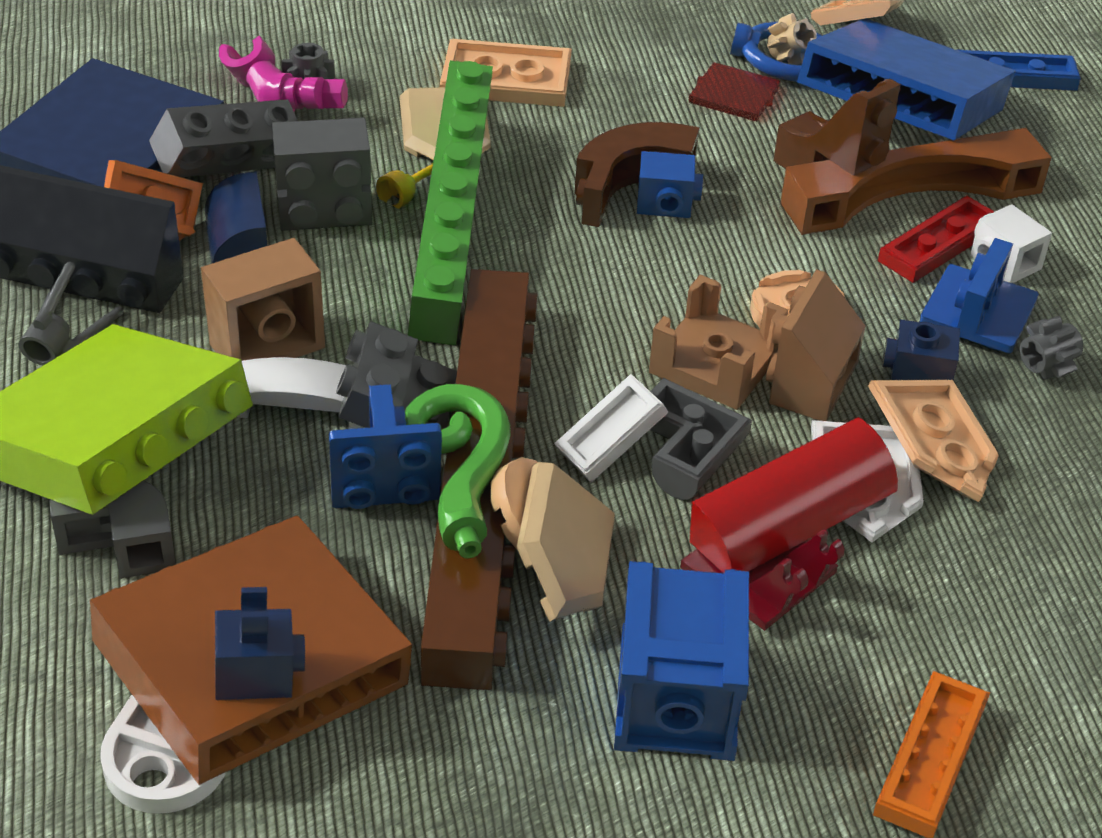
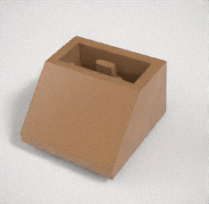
(815, 349)

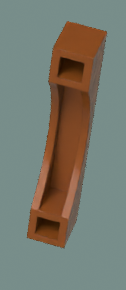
(994, 165)

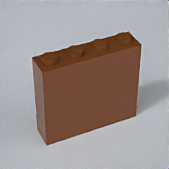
(163, 645)

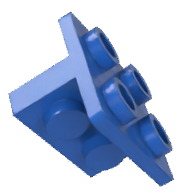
(981, 302)
(387, 460)

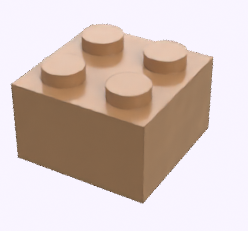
(265, 303)

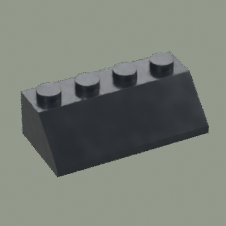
(116, 239)

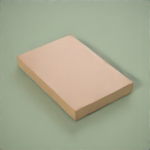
(519, 70)

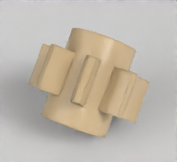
(790, 39)

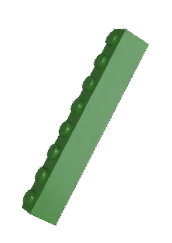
(450, 205)

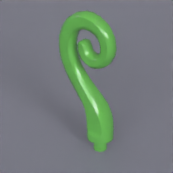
(459, 504)

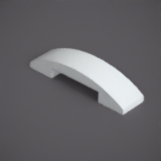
(294, 383)

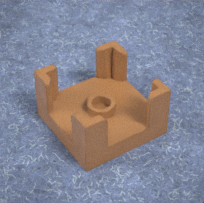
(714, 351)

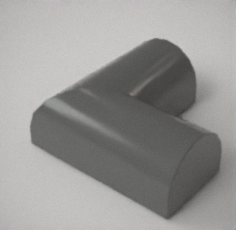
(699, 439)

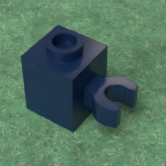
(256, 650)

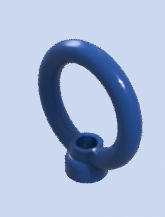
(746, 44)

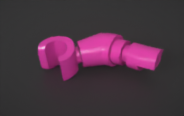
(271, 84)

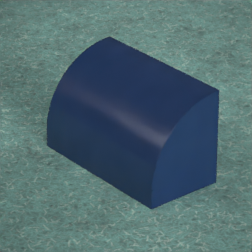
(235, 217)

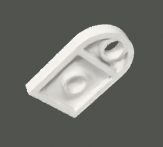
(136, 747)

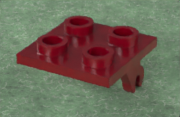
(784, 579)

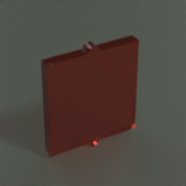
(734, 91)

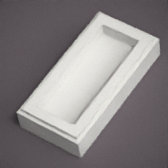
(611, 428)

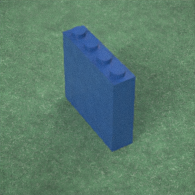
(938, 87)

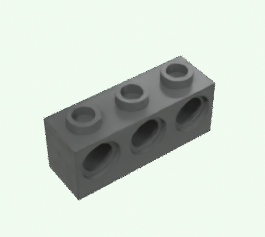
(218, 137)

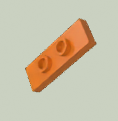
(931, 755)

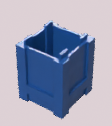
(683, 661)

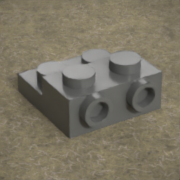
(387, 358)

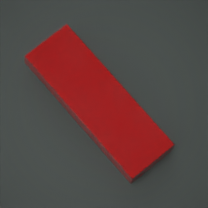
(934, 240)

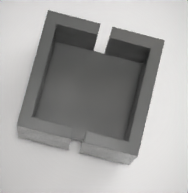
(322, 173)

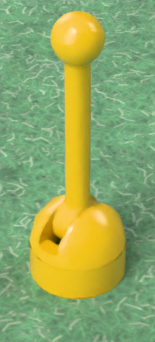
(400, 183)

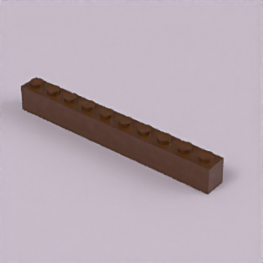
(467, 593)

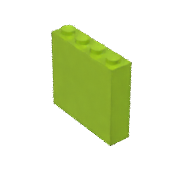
(113, 415)

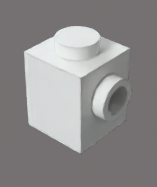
(1027, 235)

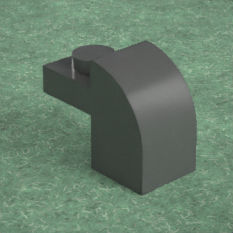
(132, 523)

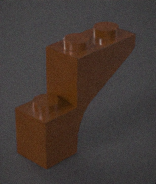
(852, 138)

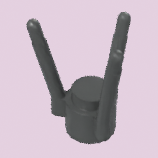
(49, 333)

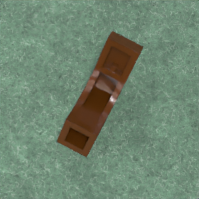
(615, 159)

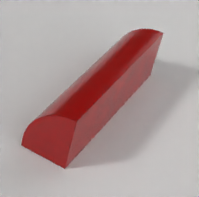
(793, 497)

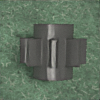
(309, 61)
(1051, 347)

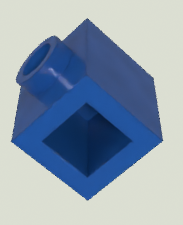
(668, 184)

